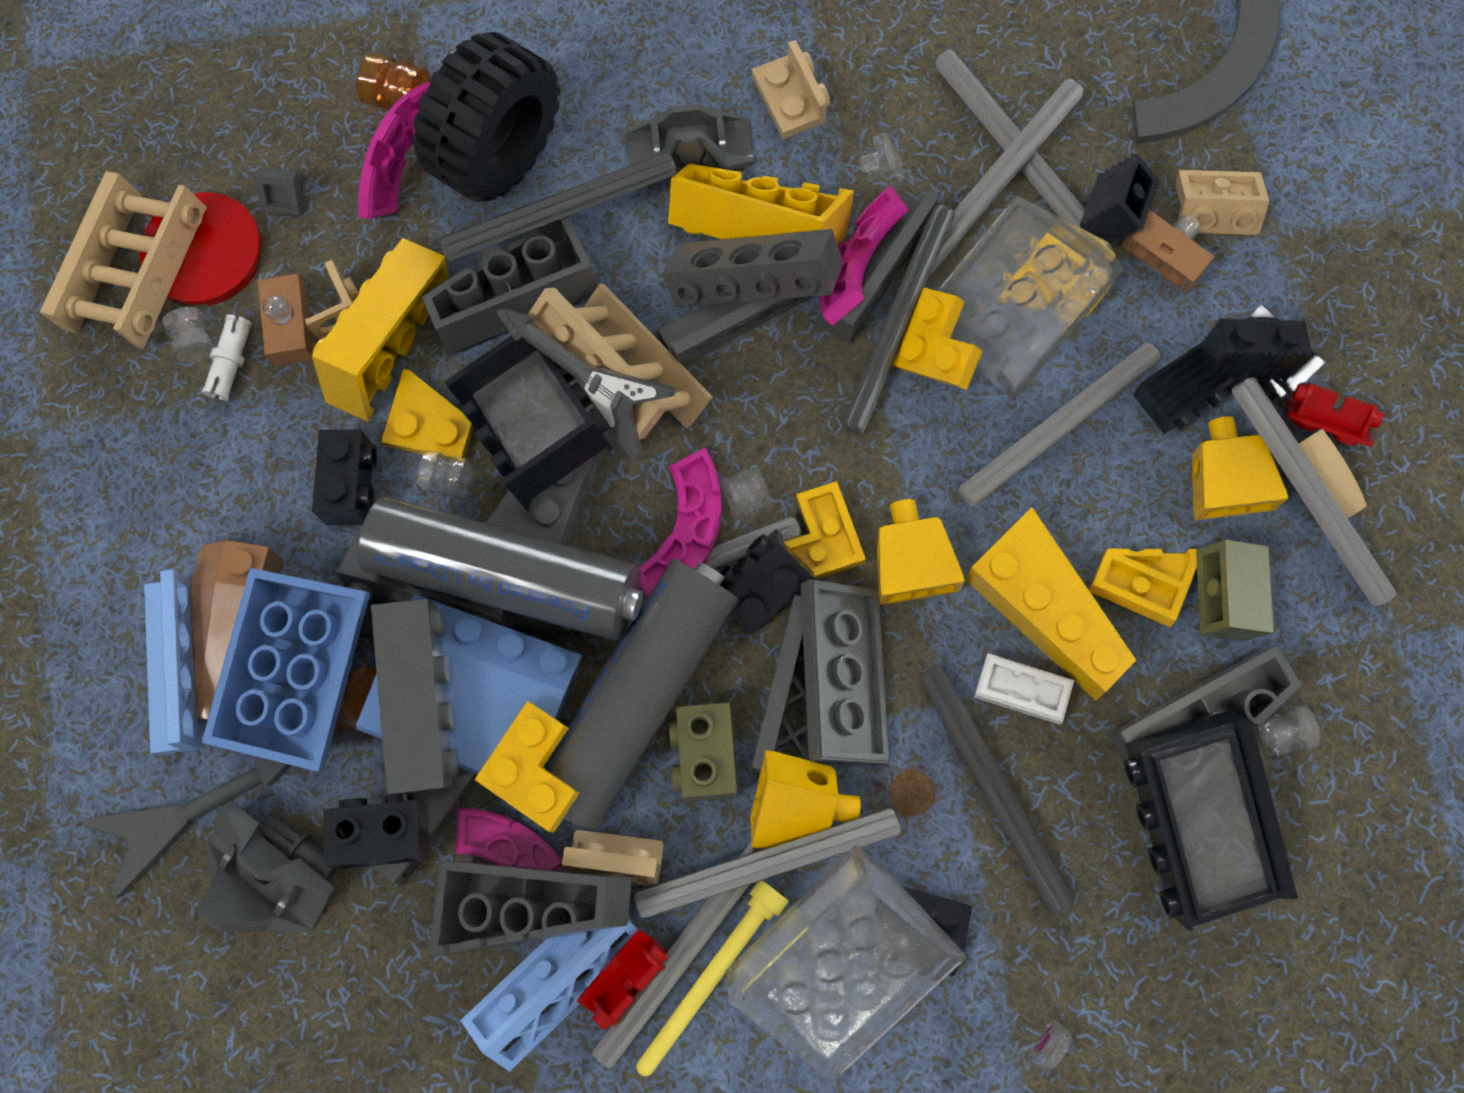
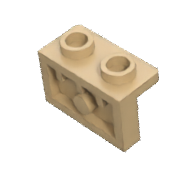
(792, 92)
(1223, 200)
(615, 856)

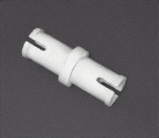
(227, 357)

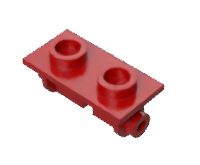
(1316, 411)
(622, 978)

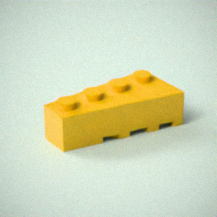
(727, 207)
(377, 327)
(1049, 603)

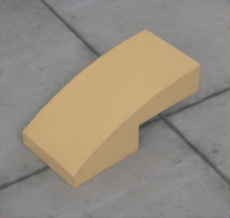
(1334, 472)

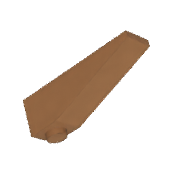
(215, 601)

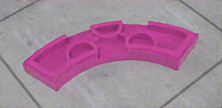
(385, 156)
(856, 253)
(697, 518)
(502, 841)

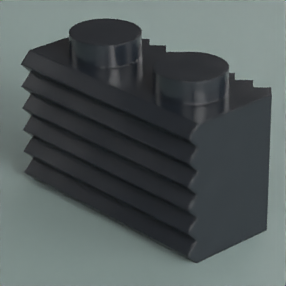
(1120, 200)
(1255, 349)
(1182, 390)

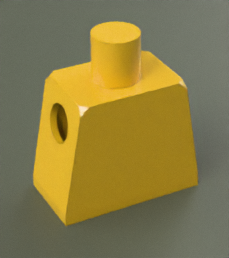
(1234, 474)
(915, 557)
(796, 800)

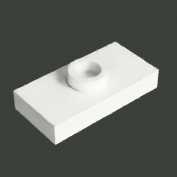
(1024, 689)

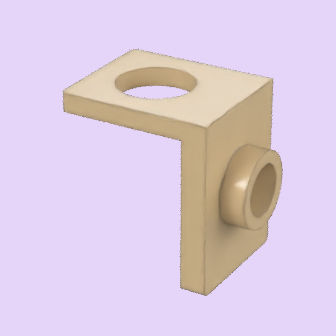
(347, 293)

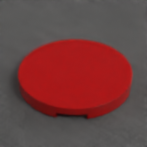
(220, 255)

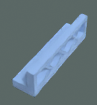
(170, 665)
(536, 982)

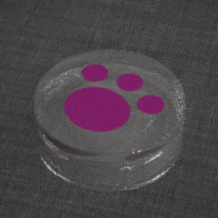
(1050, 1046)

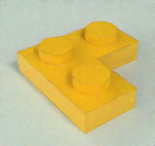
(928, 342)
(831, 537)
(518, 773)

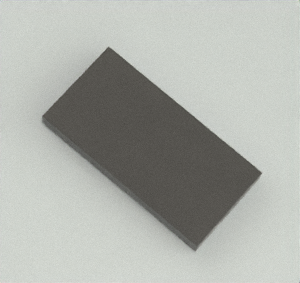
(844, 674)

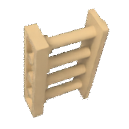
(95, 247)
(614, 339)

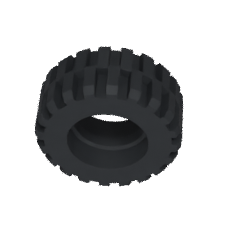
(486, 116)

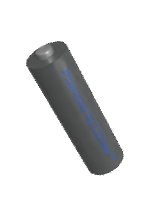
(500, 568)
(639, 686)

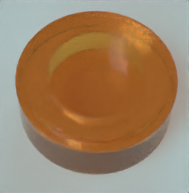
(912, 793)

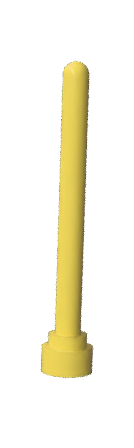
(763, 904)

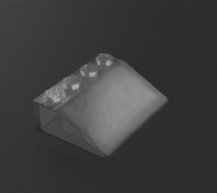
(1027, 291)
(842, 965)

